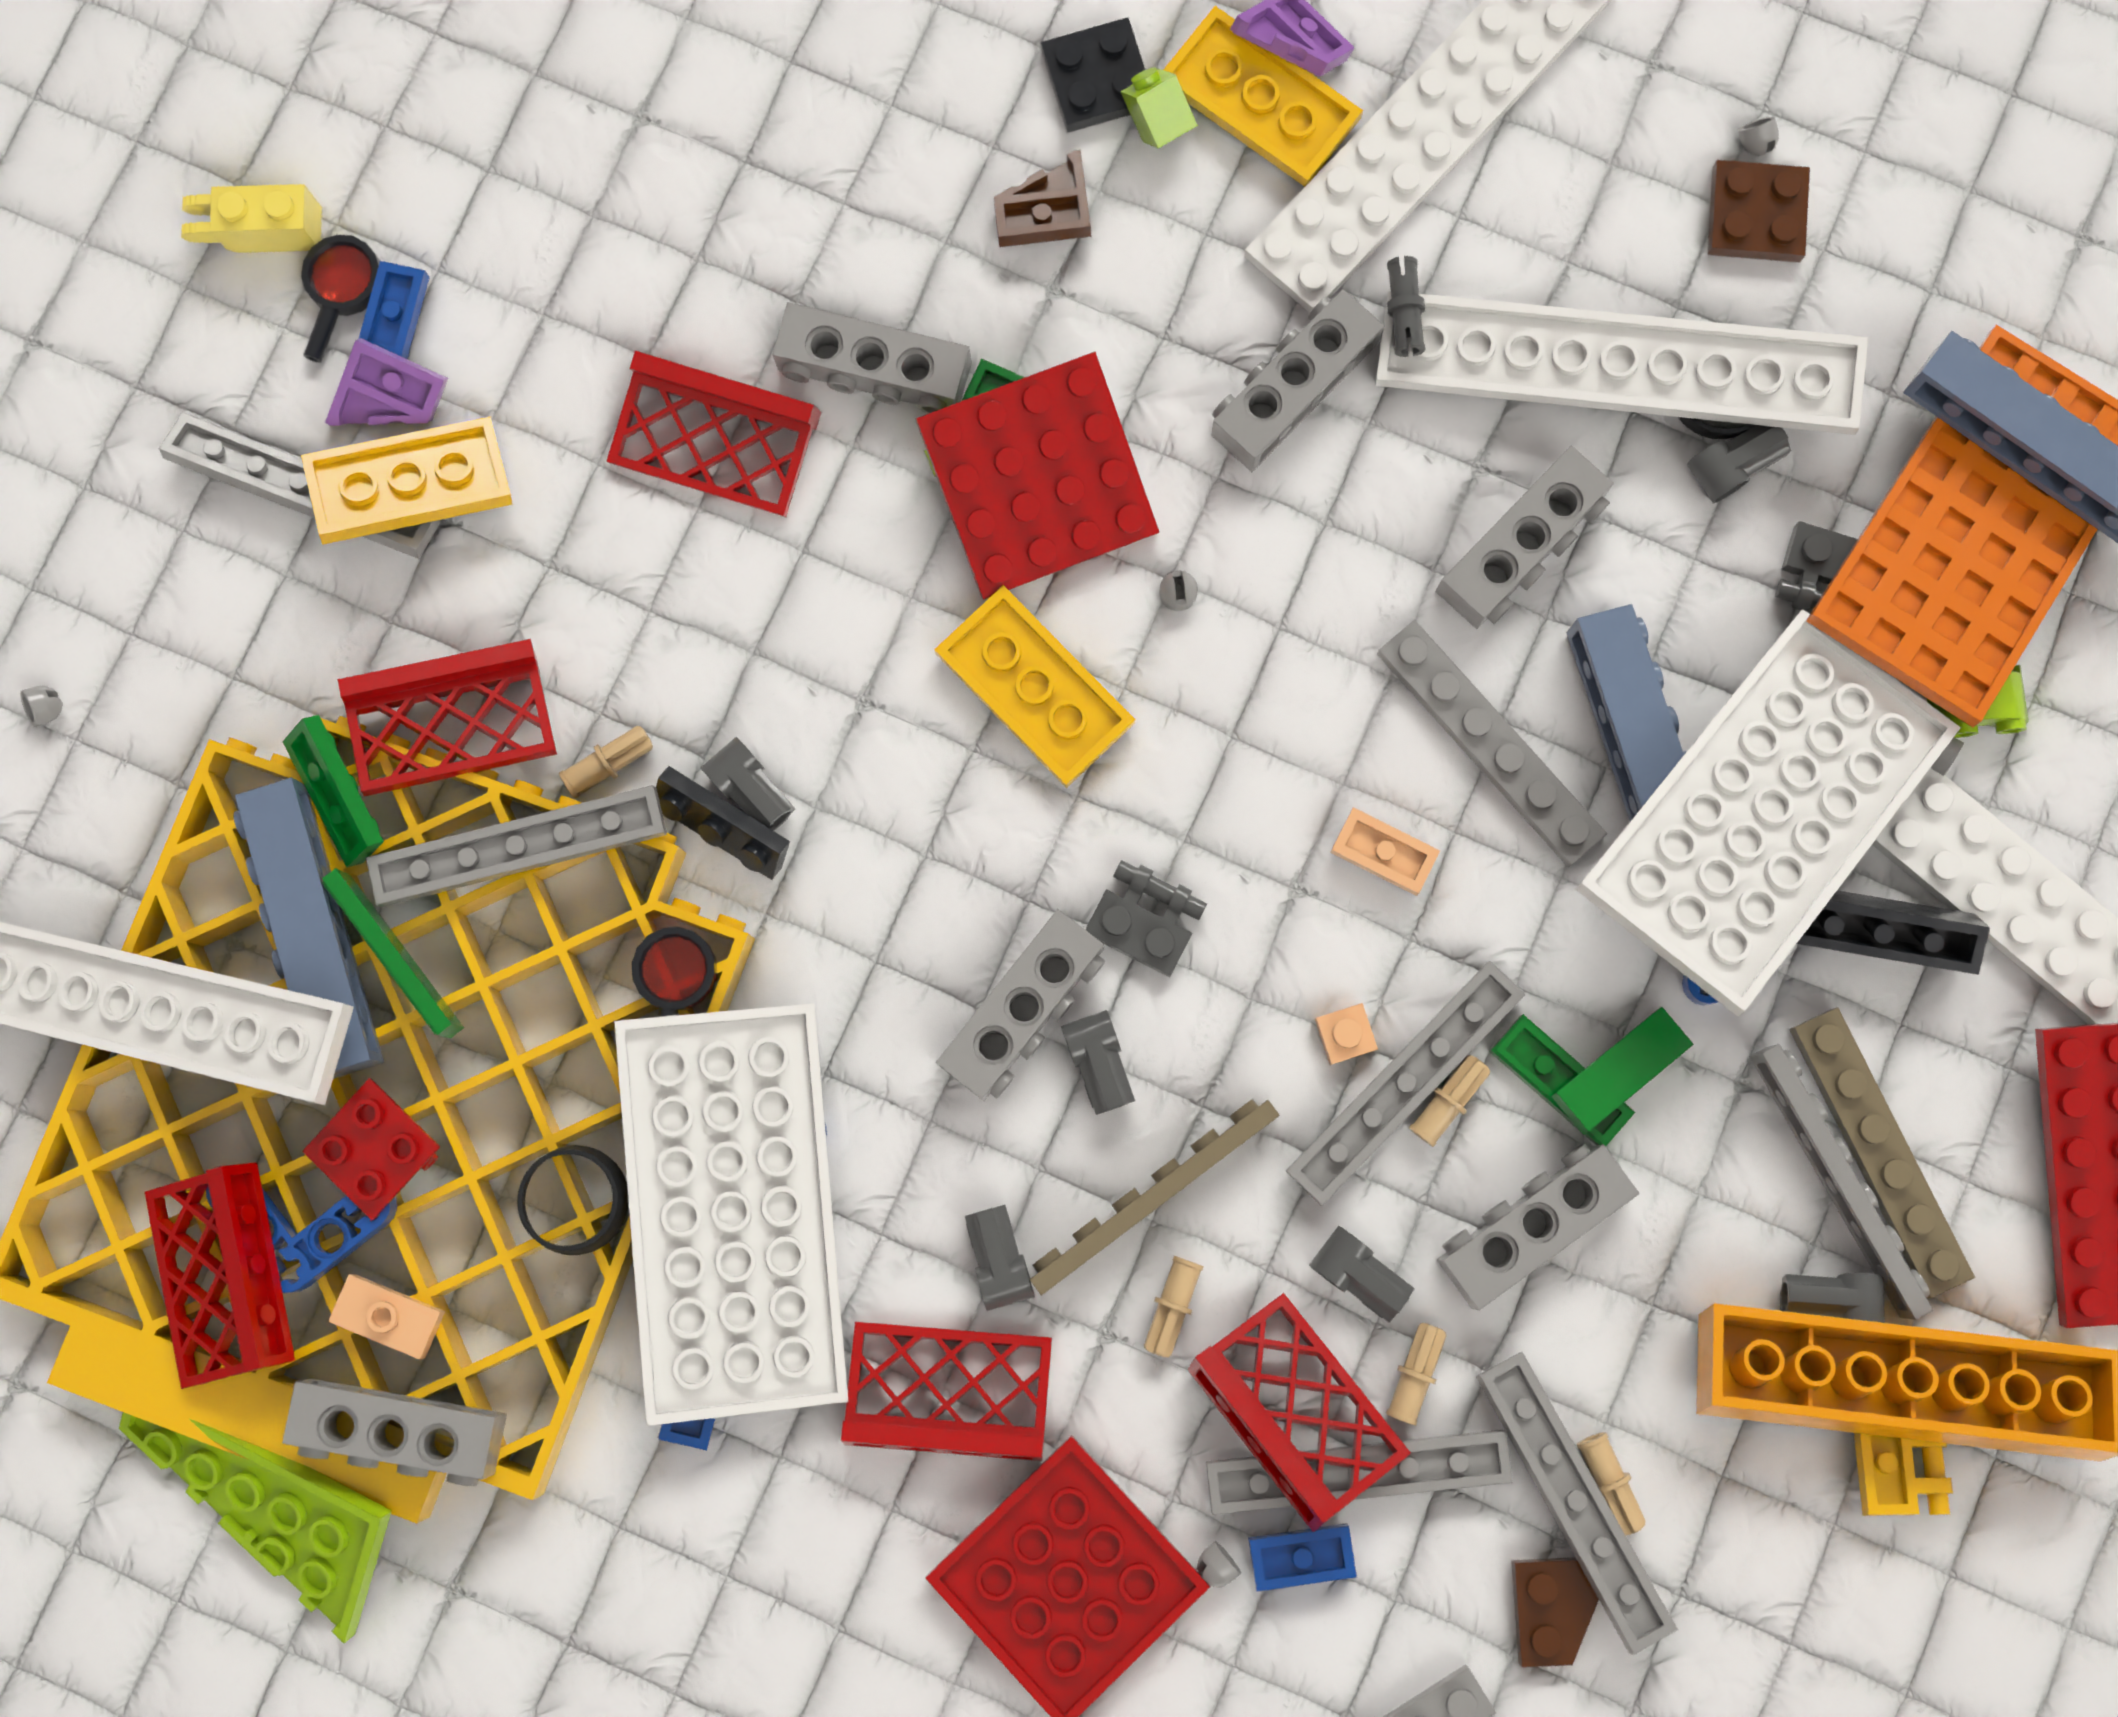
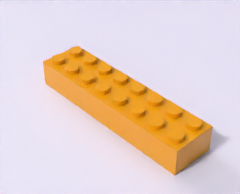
(1908, 1382)

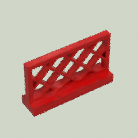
(725, 395)
(430, 682)
(246, 1268)
(945, 1435)
(1263, 1435)

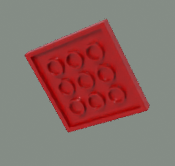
(1037, 475)
(1067, 1581)

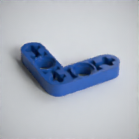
(306, 1247)

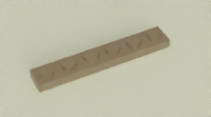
(1881, 1151)
(1135, 1207)

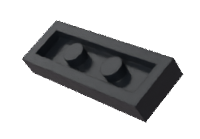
(721, 823)

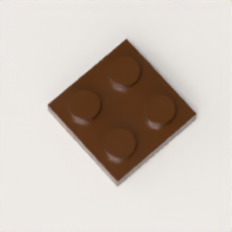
(1758, 211)

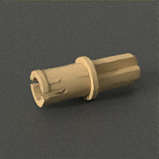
(606, 761)
(1450, 1100)
(1172, 1307)
(1417, 1373)
(1612, 1481)

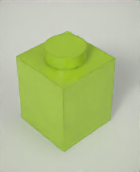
(1158, 107)

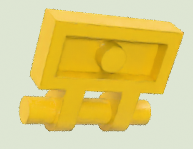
(1889, 1478)

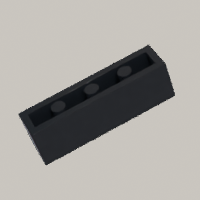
(1900, 932)

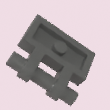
(1815, 557)
(1139, 932)

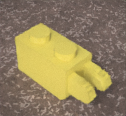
(255, 218)

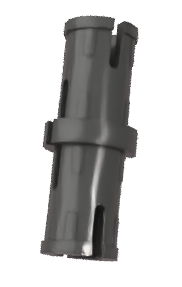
(1406, 306)

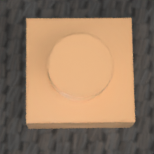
(1346, 1034)

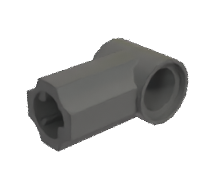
(1729, 465)
(741, 778)
(1095, 1052)
(1351, 1267)
(1000, 1268)
(1847, 1296)

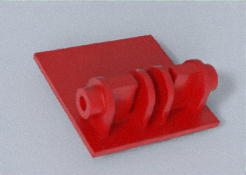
(371, 1149)

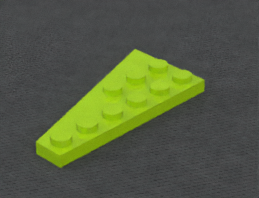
(281, 1514)

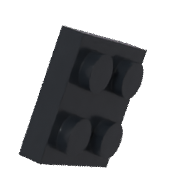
(1091, 71)

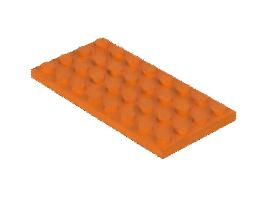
(1963, 554)

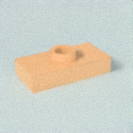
(1385, 851)
(386, 1316)

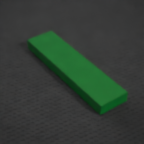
(392, 954)

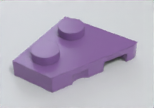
(1295, 34)
(384, 389)

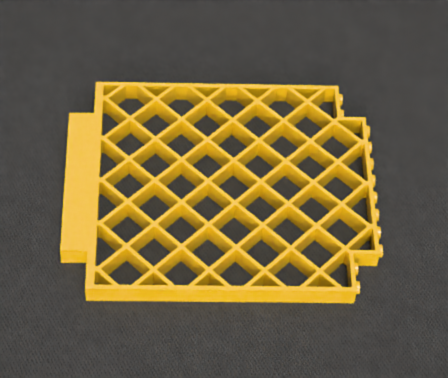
(134, 1361)

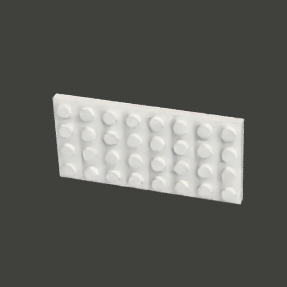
(1768, 813)
(730, 1213)

